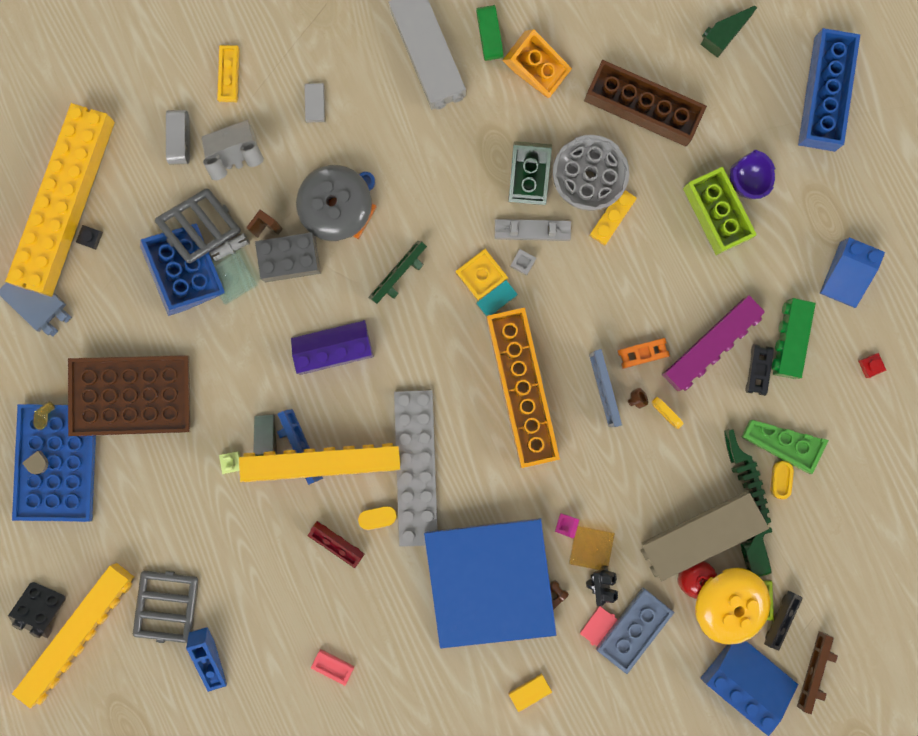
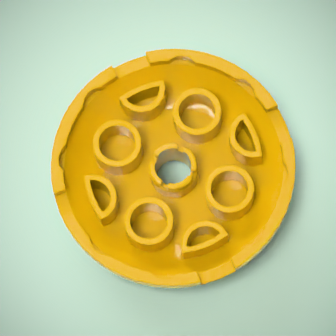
(721, 596)

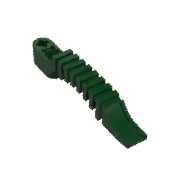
(753, 549)

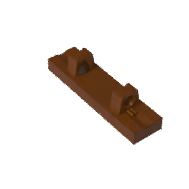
(810, 689)

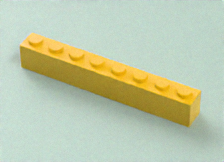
(317, 464)
(73, 635)

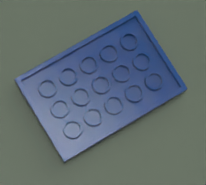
(68, 483)

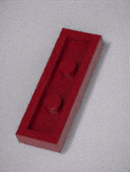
(336, 544)

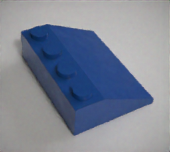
(178, 282)
(751, 685)

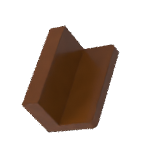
(260, 222)

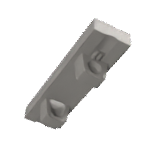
(532, 230)

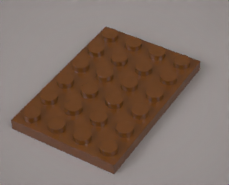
(128, 395)

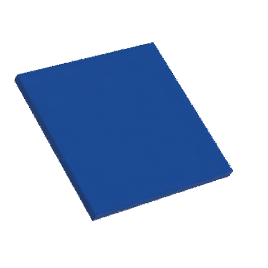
(490, 583)

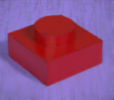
(872, 365)

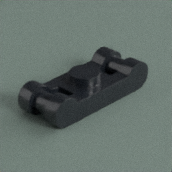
(759, 369)

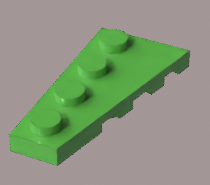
(795, 448)

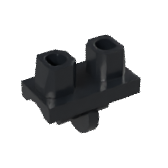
(600, 586)

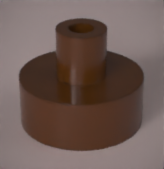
(638, 398)

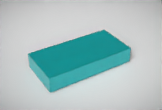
(497, 298)

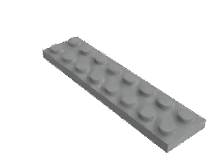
(417, 466)

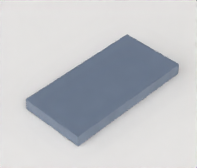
(605, 388)
(634, 630)

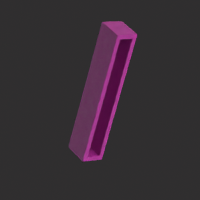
(713, 343)

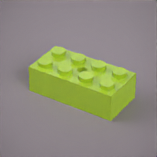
(714, 194)

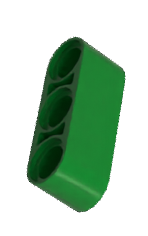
(489, 32)

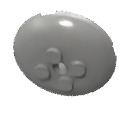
(595, 155)

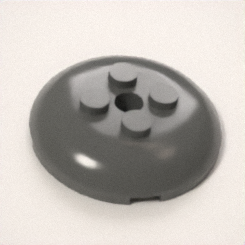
(349, 212)

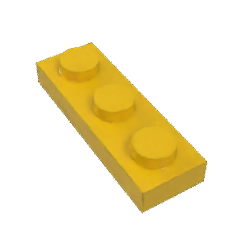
(612, 218)

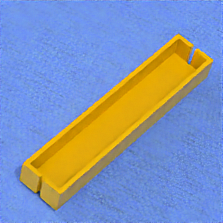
(60, 200)

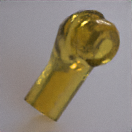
(41, 415)

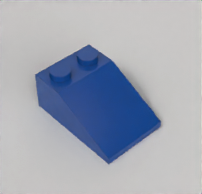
(851, 271)

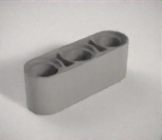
(177, 137)

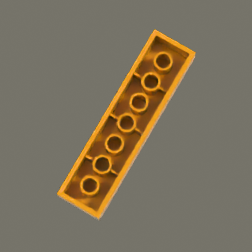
(522, 388)

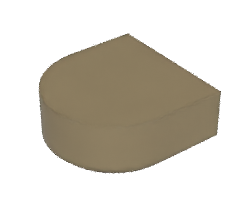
(36, 463)

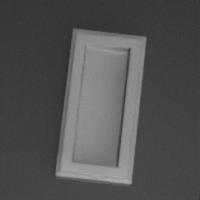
(314, 103)

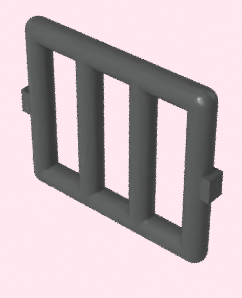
(204, 248)
(140, 613)

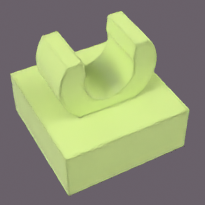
(229, 462)

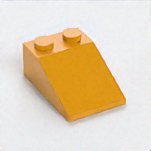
(537, 63)

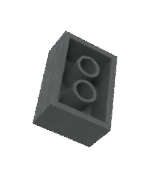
(287, 257)

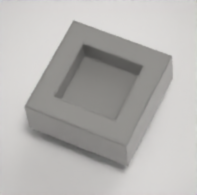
(523, 262)

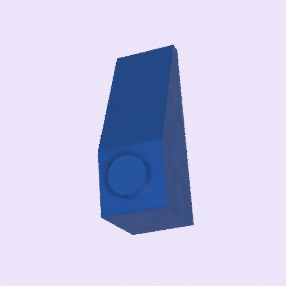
(206, 658)

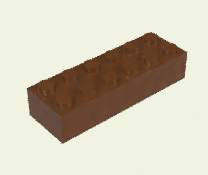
(645, 103)

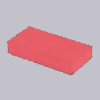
(332, 667)

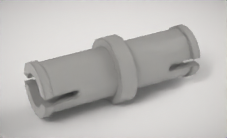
(230, 247)

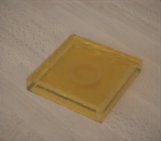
(591, 548)

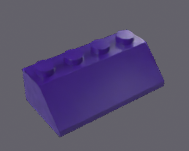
(331, 347)

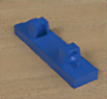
(295, 436)

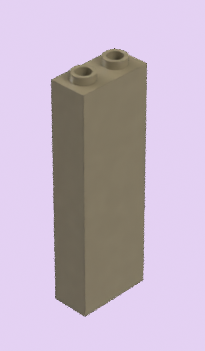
(704, 536)

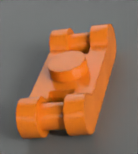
(643, 353)

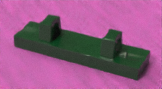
(409, 259)

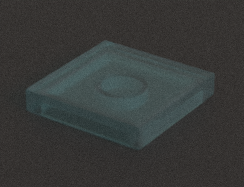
(234, 278)

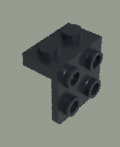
(36, 610)

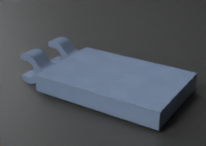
(35, 307)

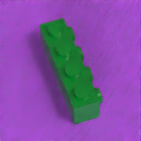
(793, 338)

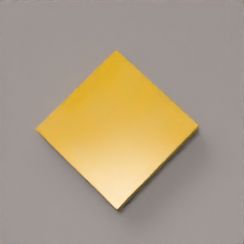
(481, 274)

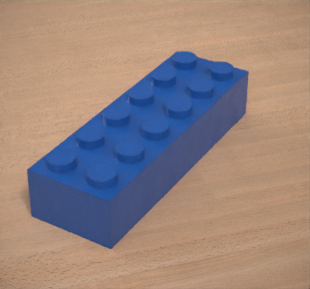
(829, 90)

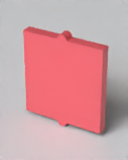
(598, 626)

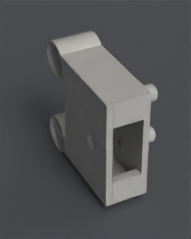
(230, 147)

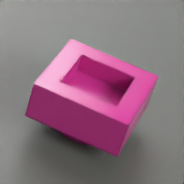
(567, 525)

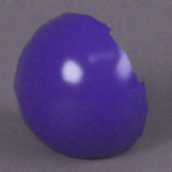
(753, 175)

